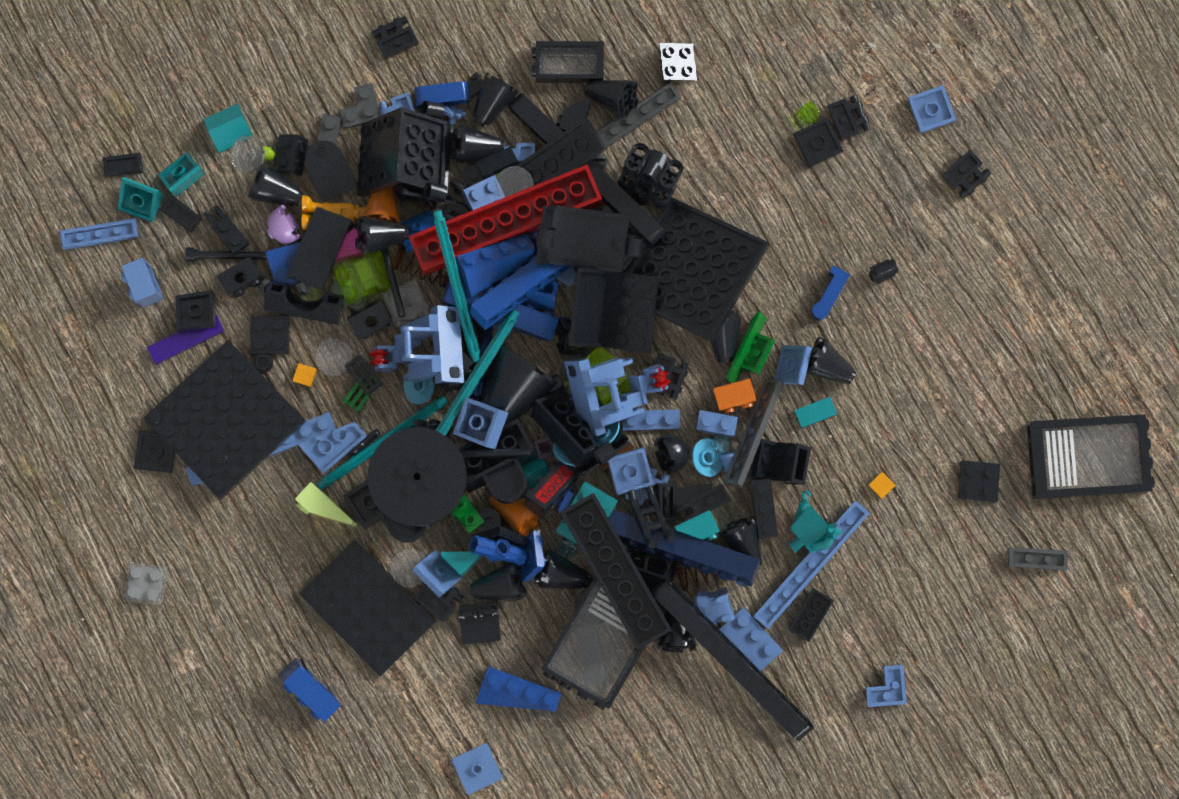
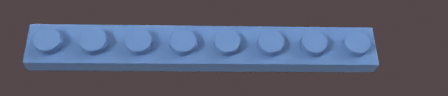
(309, 430)
(809, 568)

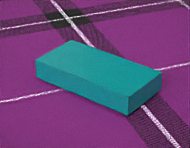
(815, 412)

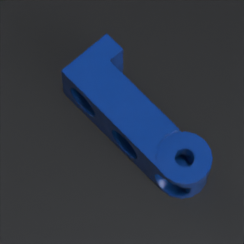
(822, 308)

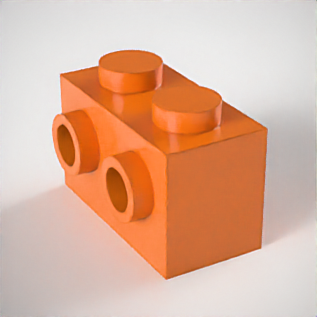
(734, 396)

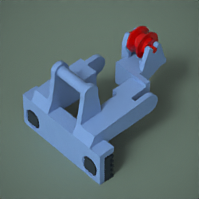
(447, 358)
(585, 378)

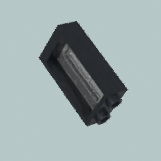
(568, 61)

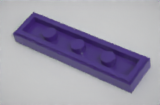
(181, 342)

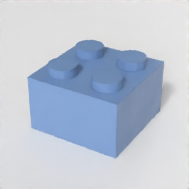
(142, 283)
(480, 423)

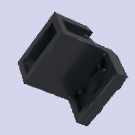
(781, 462)

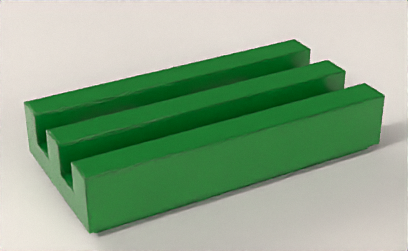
(353, 390)

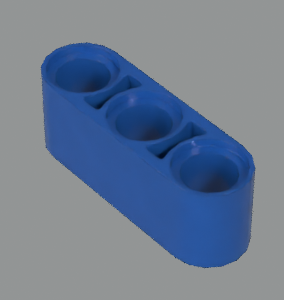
(446, 94)

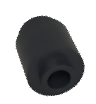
(883, 271)

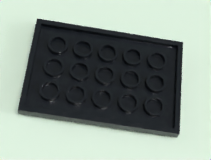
(367, 607)

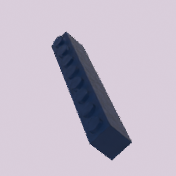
(689, 551)

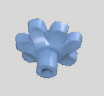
(453, 113)

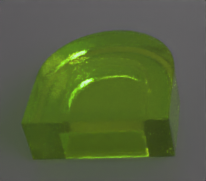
(808, 113)

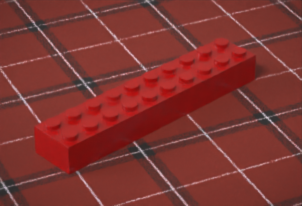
(506, 217)

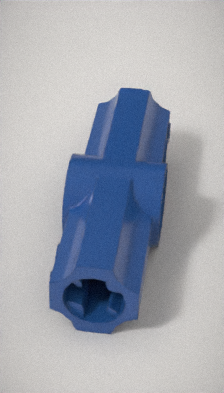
(498, 550)

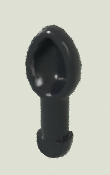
(365, 442)

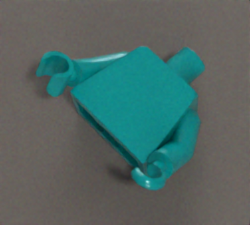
(811, 528)

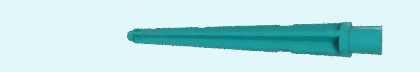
(456, 284)
(478, 372)
(368, 452)

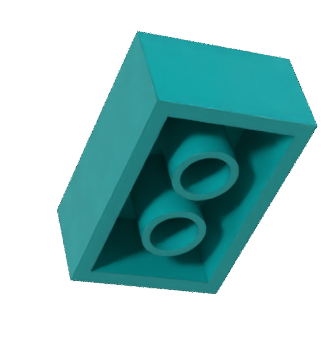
(607, 502)

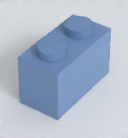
(716, 424)

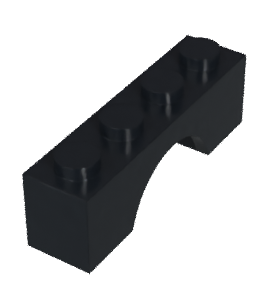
(282, 300)

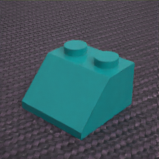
(700, 527)

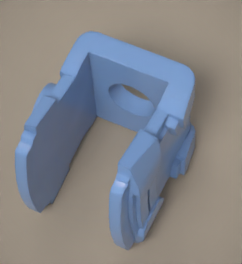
(715, 605)

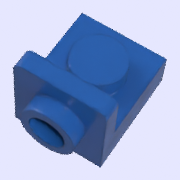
(565, 502)

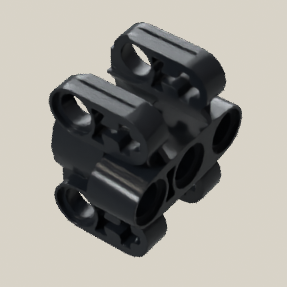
(649, 176)

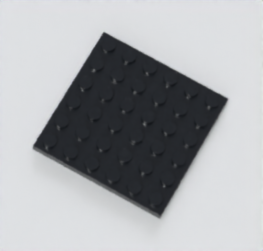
(699, 267)
(224, 420)

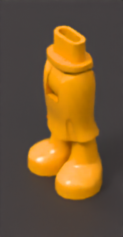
(344, 209)

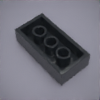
(810, 615)

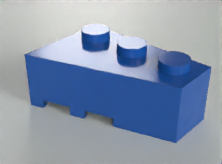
(309, 691)

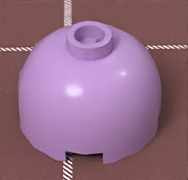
(283, 226)

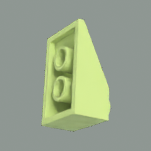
(316, 502)

